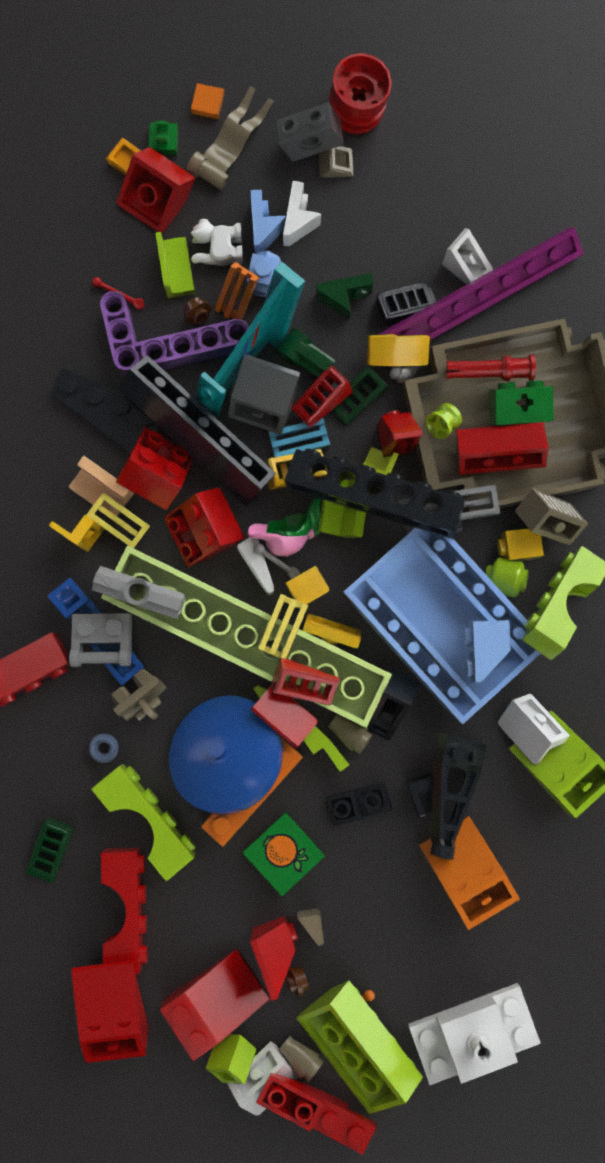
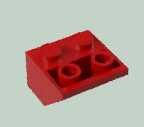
(155, 468)
(203, 526)

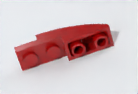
(316, 1110)

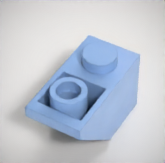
(487, 647)

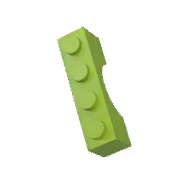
(552, 626)
(170, 848)

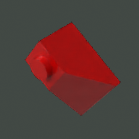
(274, 950)

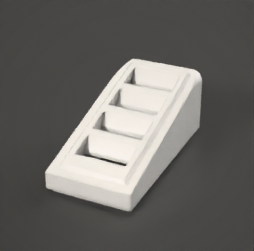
(256, 564)

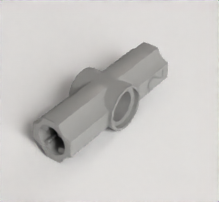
(121, 585)

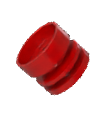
(360, 92)

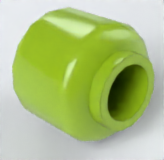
(508, 576)

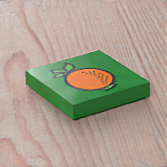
(283, 853)

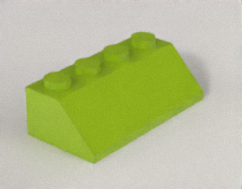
(360, 1048)

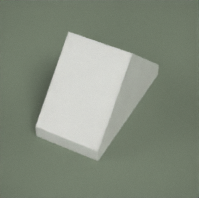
(466, 258)

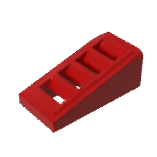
(323, 383)
(301, 691)

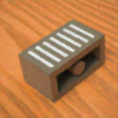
(551, 517)

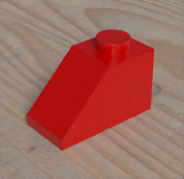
(398, 433)

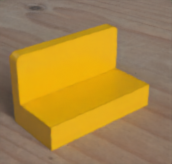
(83, 535)

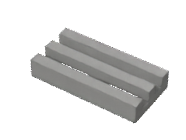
(480, 513)

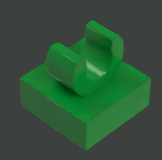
(164, 137)

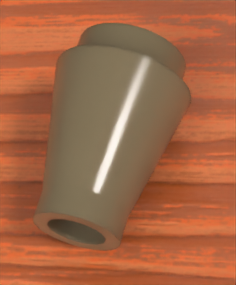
(350, 733)
(301, 1058)

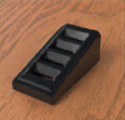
(384, 298)

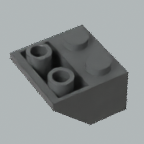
(263, 394)

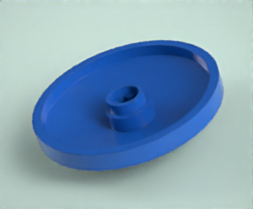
(224, 756)

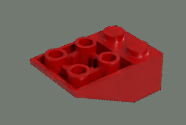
(109, 1012)

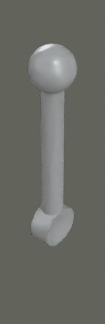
(291, 572)

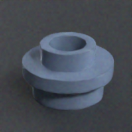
(94, 748)

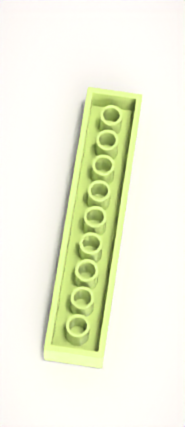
(236, 630)

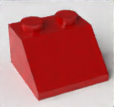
(154, 189)

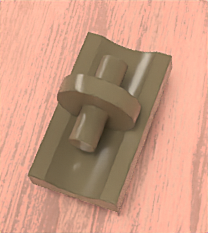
(143, 700)

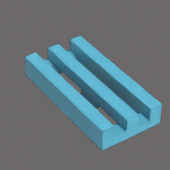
(298, 428)

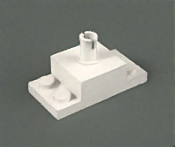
(475, 1036)

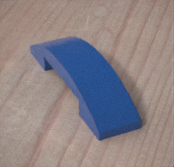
(73, 600)

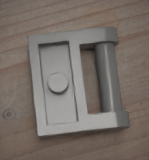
(101, 630)

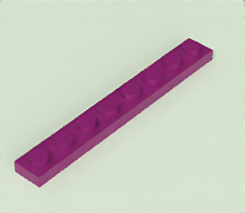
(492, 287)

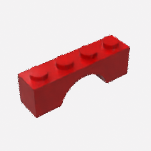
(122, 872)

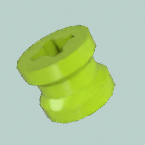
(443, 421)

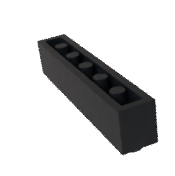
(196, 430)

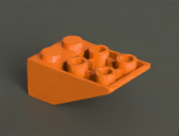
(473, 878)

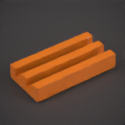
(229, 309)

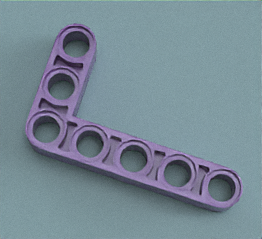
(166, 344)

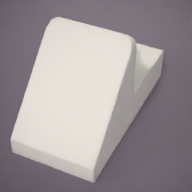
(298, 220)

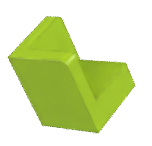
(231, 1059)

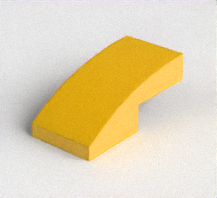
(398, 350)

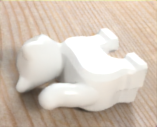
(221, 239)

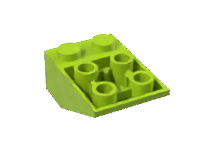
(568, 772)

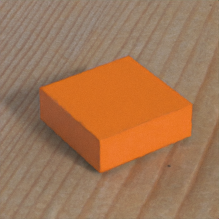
(207, 101)

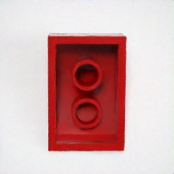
(213, 1004)

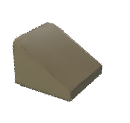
(336, 162)
(312, 923)

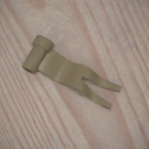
(228, 145)

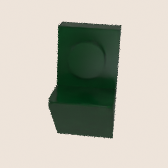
(336, 292)

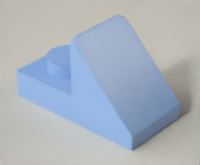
(265, 227)

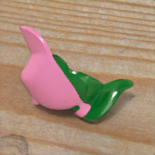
(290, 533)

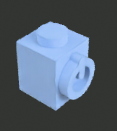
(263, 265)

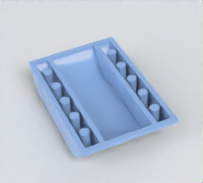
(422, 603)

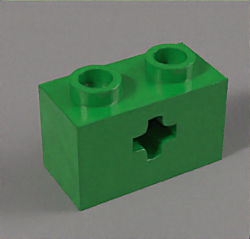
(537, 408)

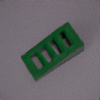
(361, 379)
(58, 827)

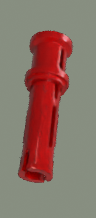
(504, 368)

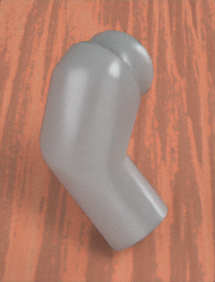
(403, 373)

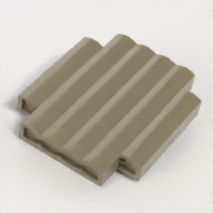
(573, 437)

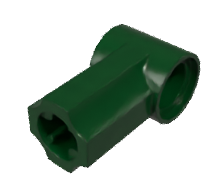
(299, 350)

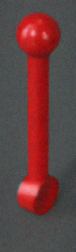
(138, 302)

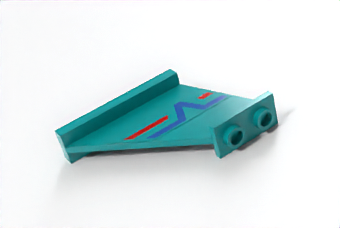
(267, 327)

